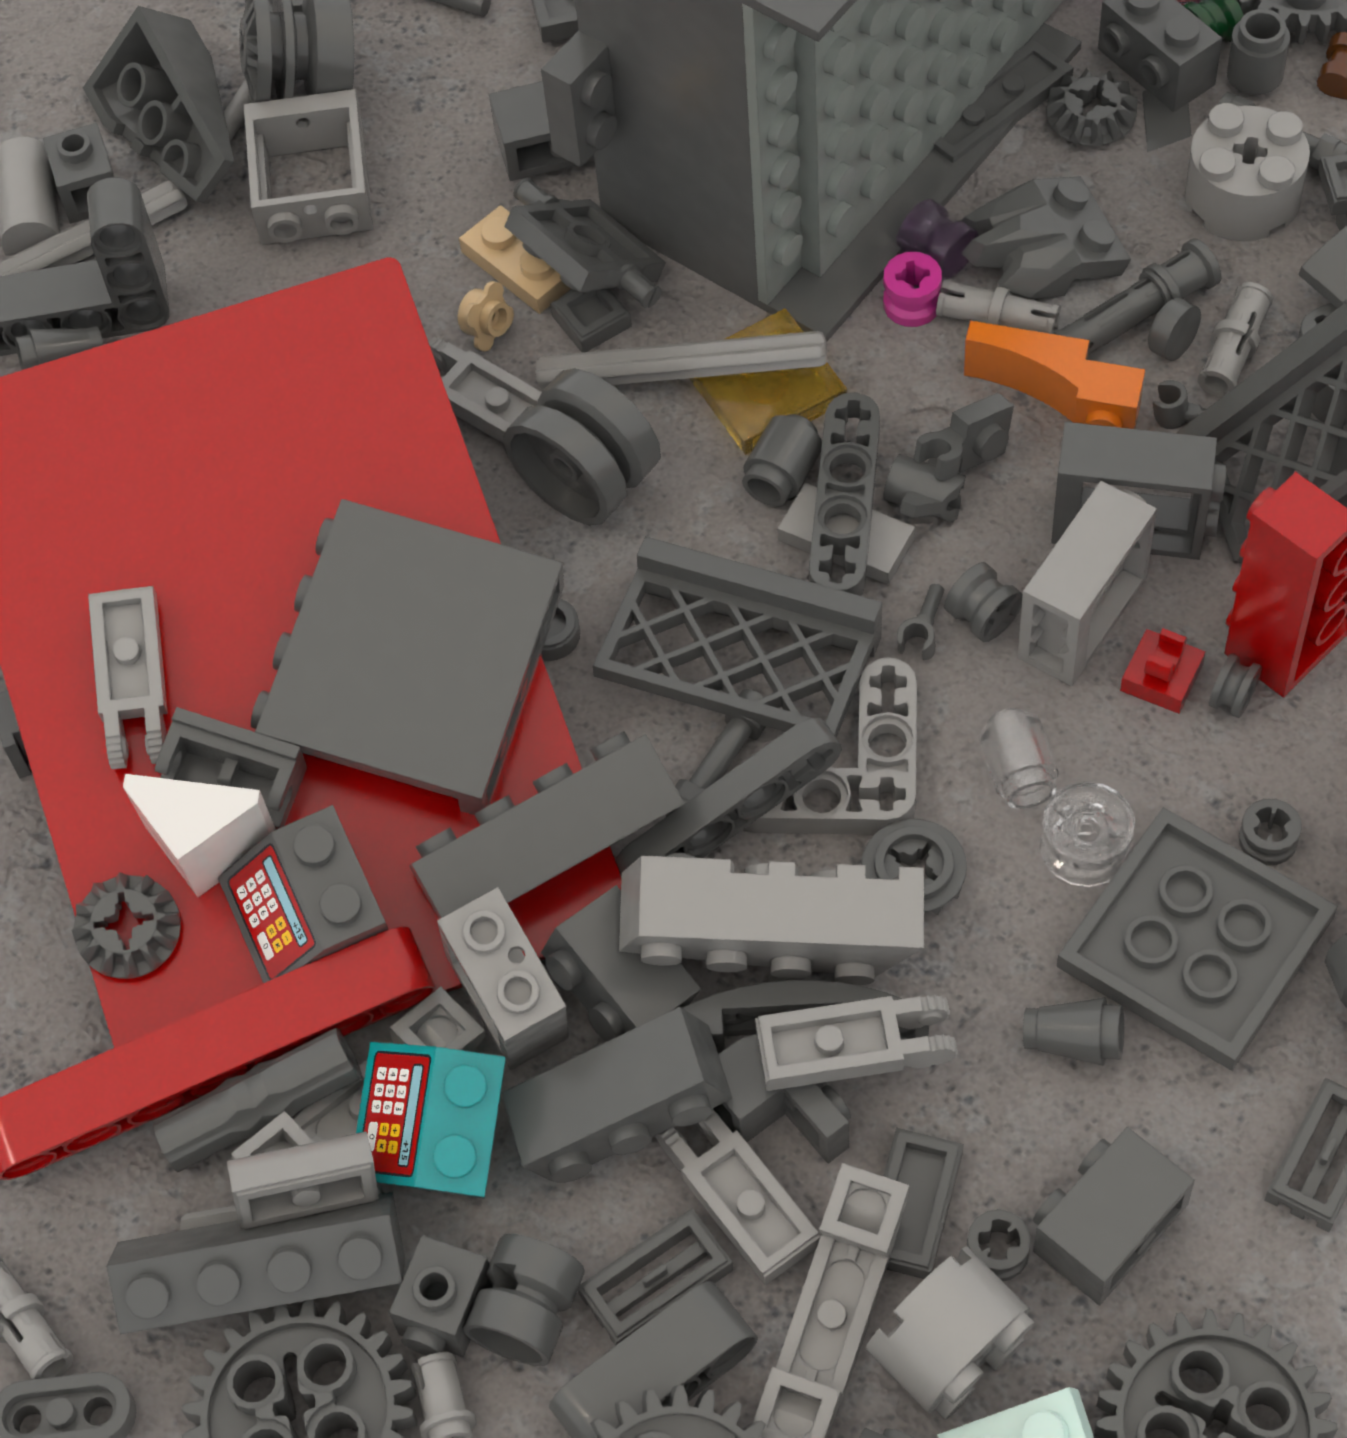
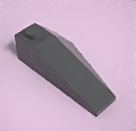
(165, 100)

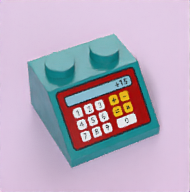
(431, 1116)

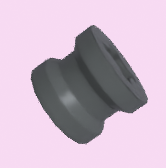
(983, 602)

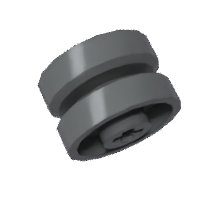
(582, 446)

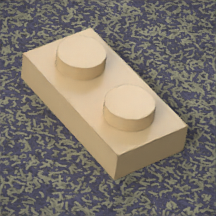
(507, 261)

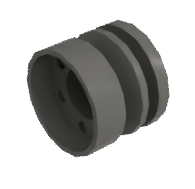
(296, 46)

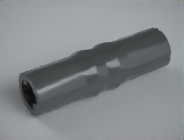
(254, 1099)

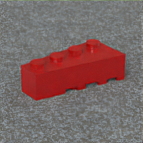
(1290, 583)

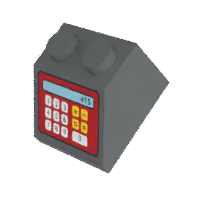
(301, 895)

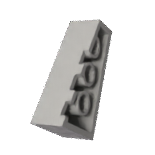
(771, 917)

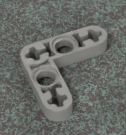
(874, 772)

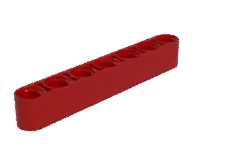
(207, 1048)

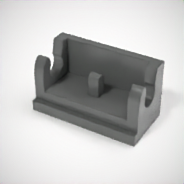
(232, 756)

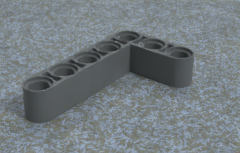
(117, 291)

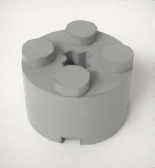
(1247, 171)
(949, 1331)

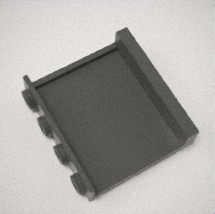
(411, 652)

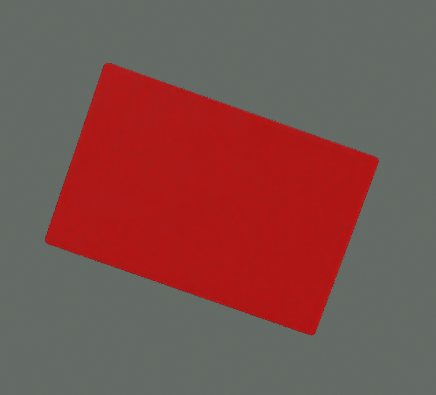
(207, 473)

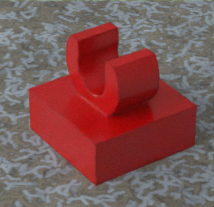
(1163, 669)

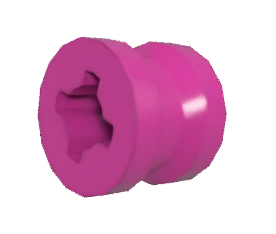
(900, 300)

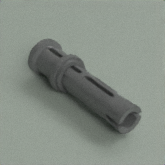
(1157, 285)

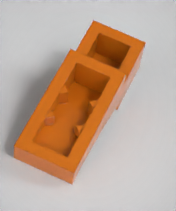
(1056, 373)

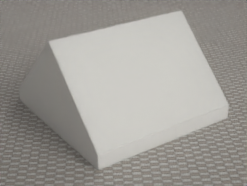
(199, 824)

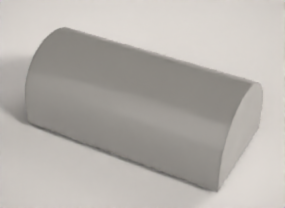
(26, 195)
(303, 1180)

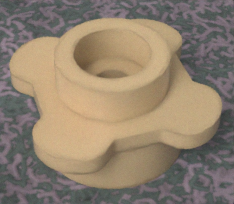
(485, 315)

